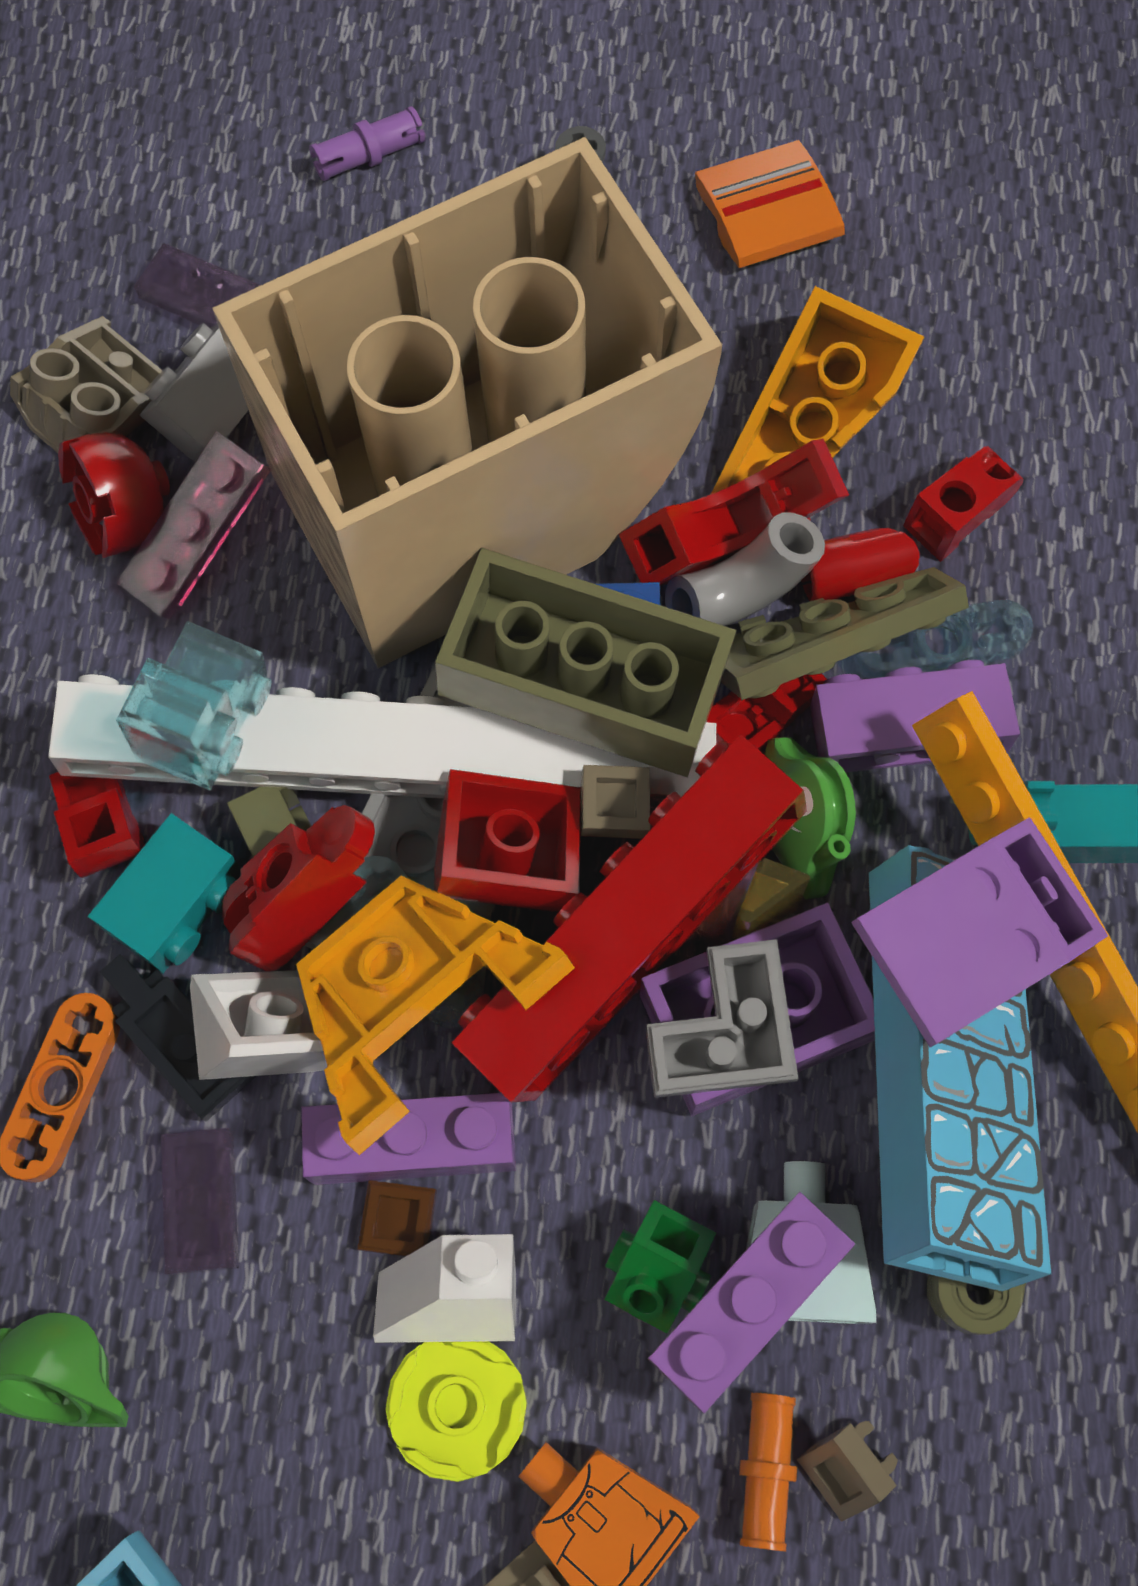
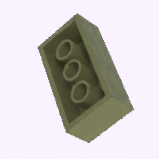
(583, 661)

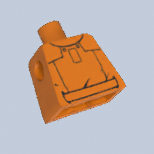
(604, 1519)

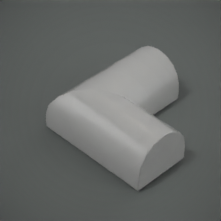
(745, 1041)

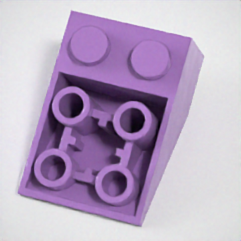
(979, 931)

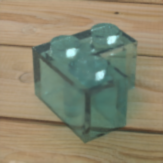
(193, 706)

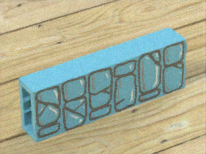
(956, 1130)

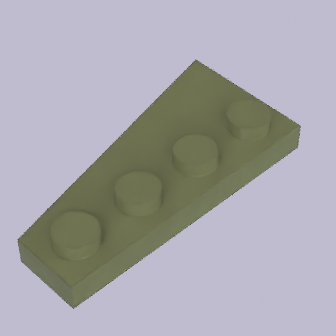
(833, 630)

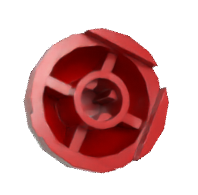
(114, 486)

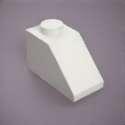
(449, 1292)

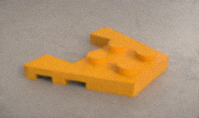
(389, 973)

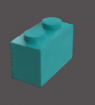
(167, 894)

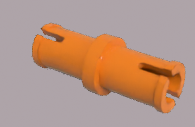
(768, 1472)

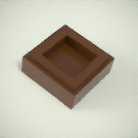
(396, 1218)

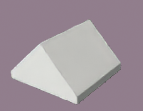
(253, 1025)

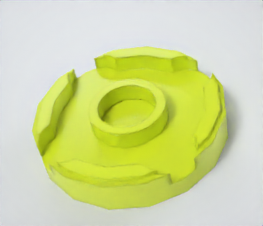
(484, 1395)

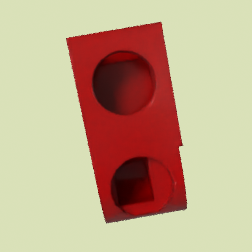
(961, 501)

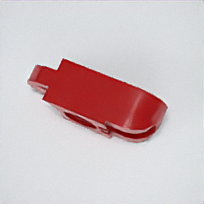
(296, 887)

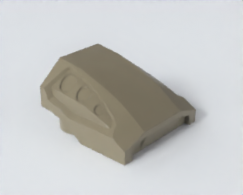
(84, 385)

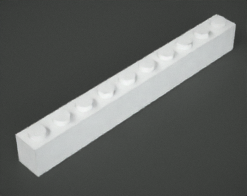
(347, 744)

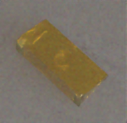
(770, 897)

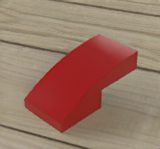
(764, 716)

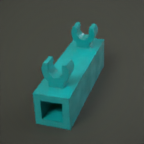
(1089, 819)

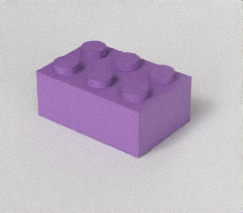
(822, 985)

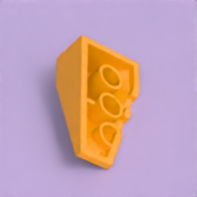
(825, 385)

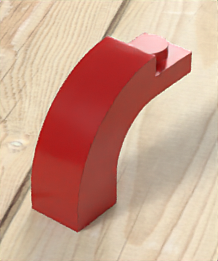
(721, 524)

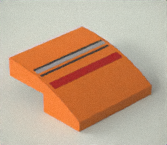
(770, 203)

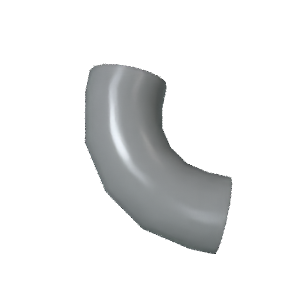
(751, 576)

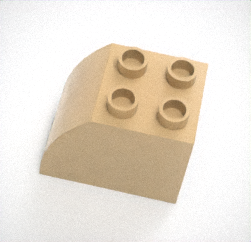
(471, 386)

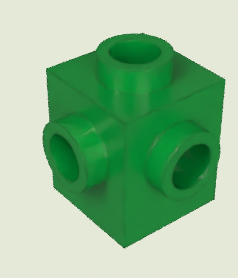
(654, 1280)

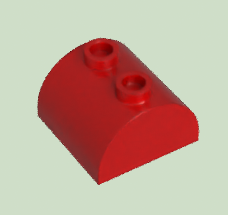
(508, 841)

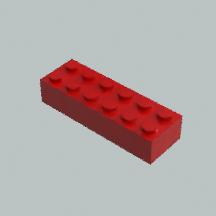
(636, 917)

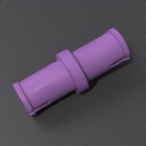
(367, 143)

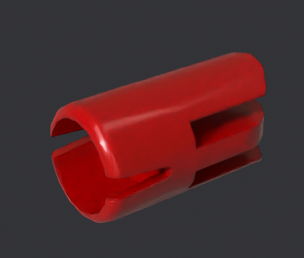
(860, 561)

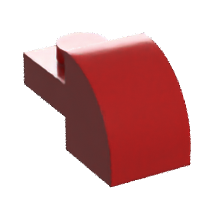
(95, 823)

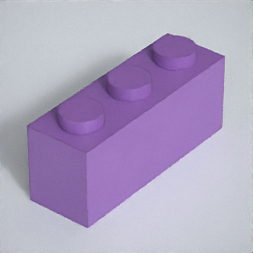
(871, 720)
(430, 1141)
(751, 1302)

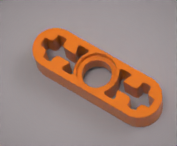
(32, 1095)

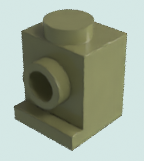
(265, 814)

